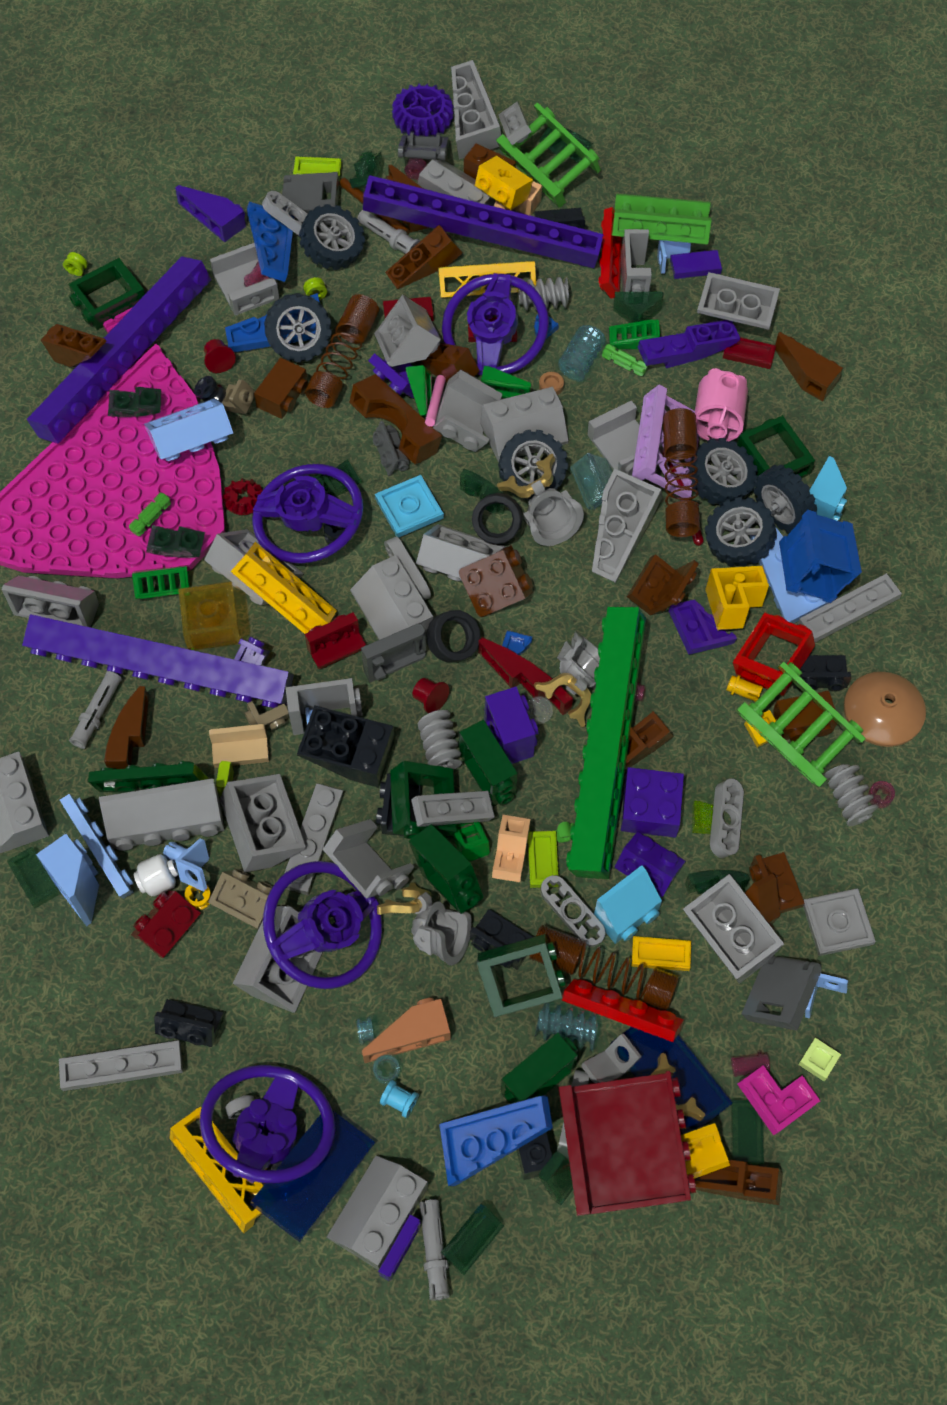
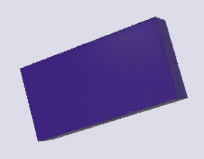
(695, 264)
(400, 1248)

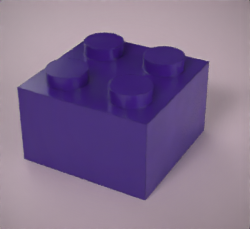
(510, 724)
(652, 802)

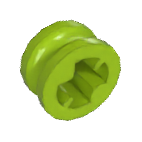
(75, 264)
(314, 286)

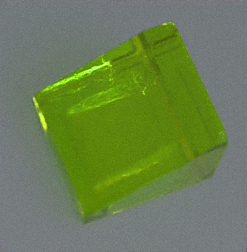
(702, 817)

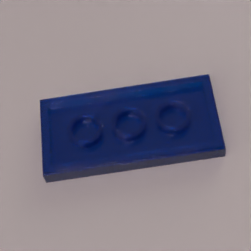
(692, 1076)
(301, 1202)

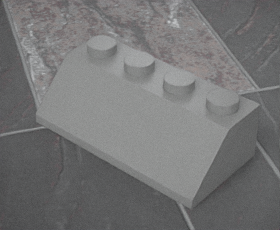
(162, 814)

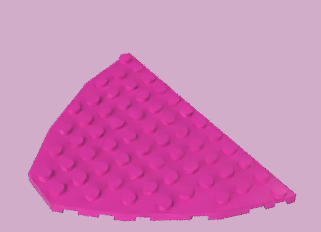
(80, 495)

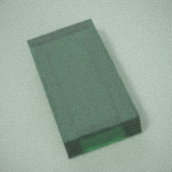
(33, 877)
(746, 1133)
(557, 1178)
(472, 1239)

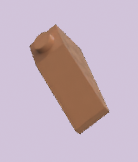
(415, 1029)

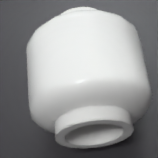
(156, 875)

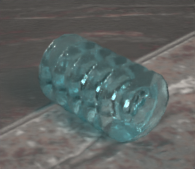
(581, 352)
(567, 1025)

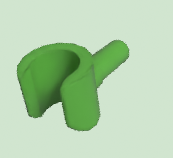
(563, 832)

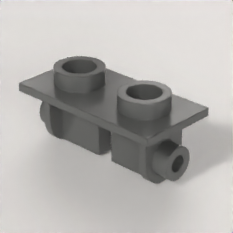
(386, 441)

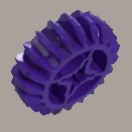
(422, 110)

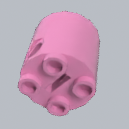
(721, 405)

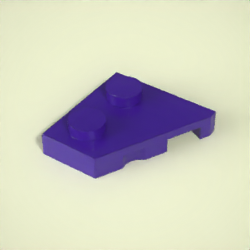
(698, 628)

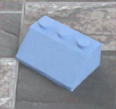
(189, 429)
(72, 874)

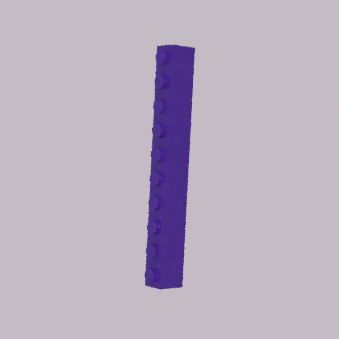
(482, 221)
(124, 345)
(157, 659)

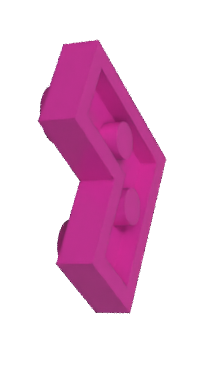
(774, 1105)

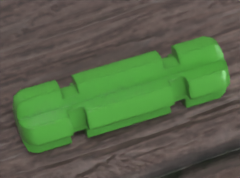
(624, 360)
(149, 514)

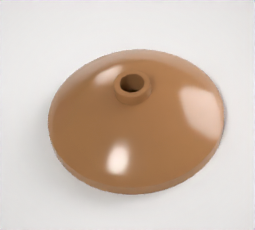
(885, 722)

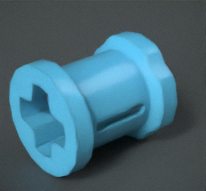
(399, 1098)

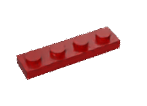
(611, 255)
(623, 1010)

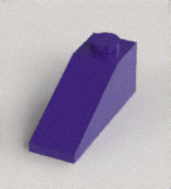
(213, 211)

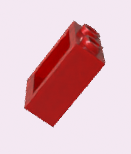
(778, 626)

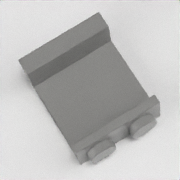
(634, 253)
(229, 273)
(462, 410)
(616, 436)
(329, 695)
(361, 863)

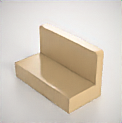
(239, 745)

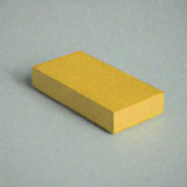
(661, 953)

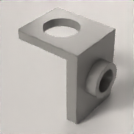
(608, 1065)

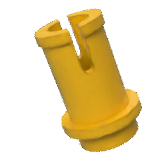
(744, 688)

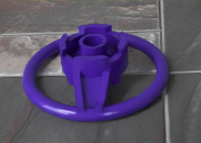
(492, 335)
(305, 507)
(314, 929)
(270, 1117)

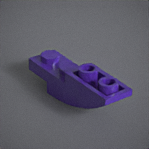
(694, 344)

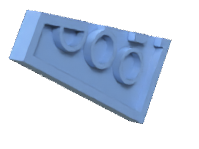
(790, 604)
(92, 835)

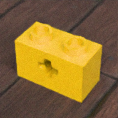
(503, 182)

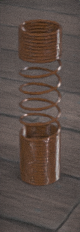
(354, 328)
(681, 444)
(569, 949)

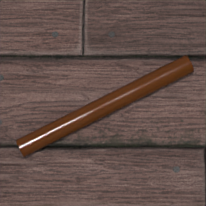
(358, 194)

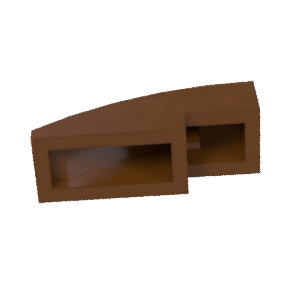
(128, 731)
(646, 738)
(743, 1182)

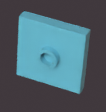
(409, 506)

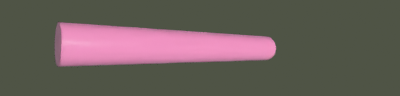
(435, 400)

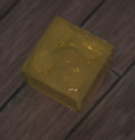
(209, 616)

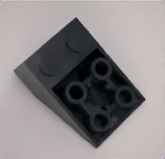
(347, 745)

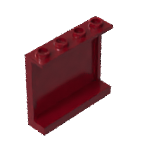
(626, 1144)

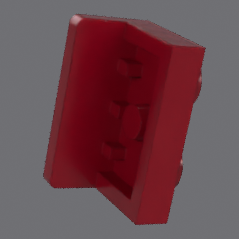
(334, 640)
(165, 922)

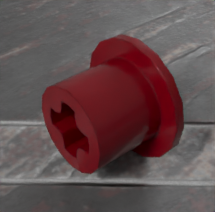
(218, 356)
(431, 694)

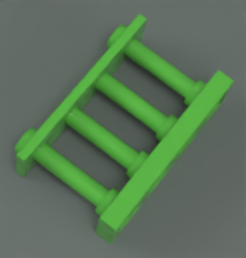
(540, 175)
(664, 217)
(793, 751)

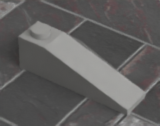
(624, 516)

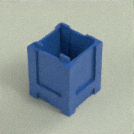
(819, 556)

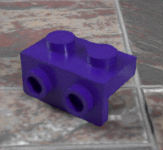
(395, 374)
(659, 862)

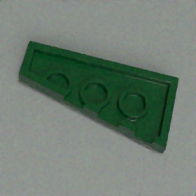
(144, 777)

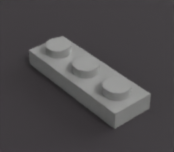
(515, 123)
(452, 808)

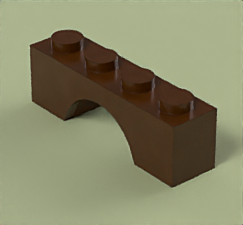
(376, 399)

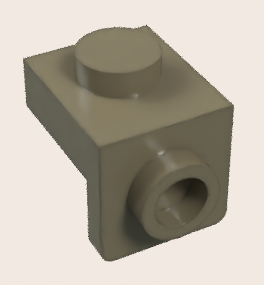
(238, 397)
(273, 718)

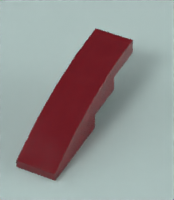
(518, 670)

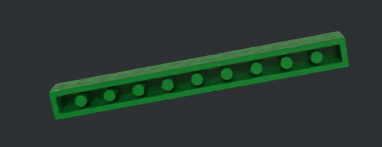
(606, 744)

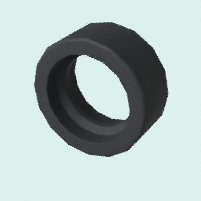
(481, 530)
(471, 631)

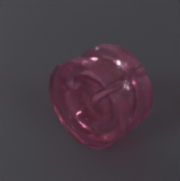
(414, 168)
(887, 789)

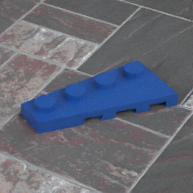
(271, 242)
(251, 332)
(489, 1136)

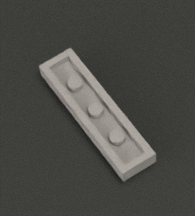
(851, 607)
(315, 833)
(120, 1065)

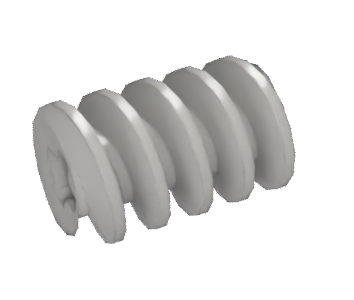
(548, 292)
(439, 740)
(850, 794)

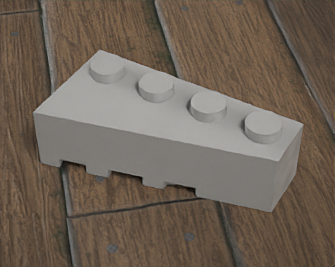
(473, 111)

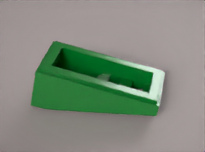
(641, 327)
(504, 382)
(421, 386)
(160, 572)
(472, 847)

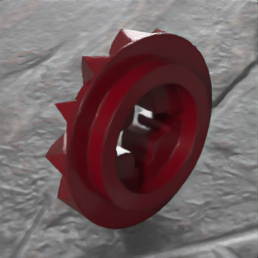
(246, 504)

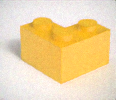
(733, 592)

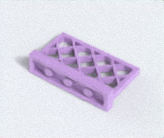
(651, 436)

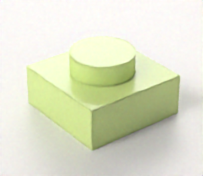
(819, 1059)

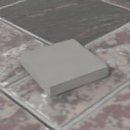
(838, 922)

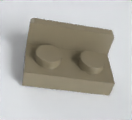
(241, 896)

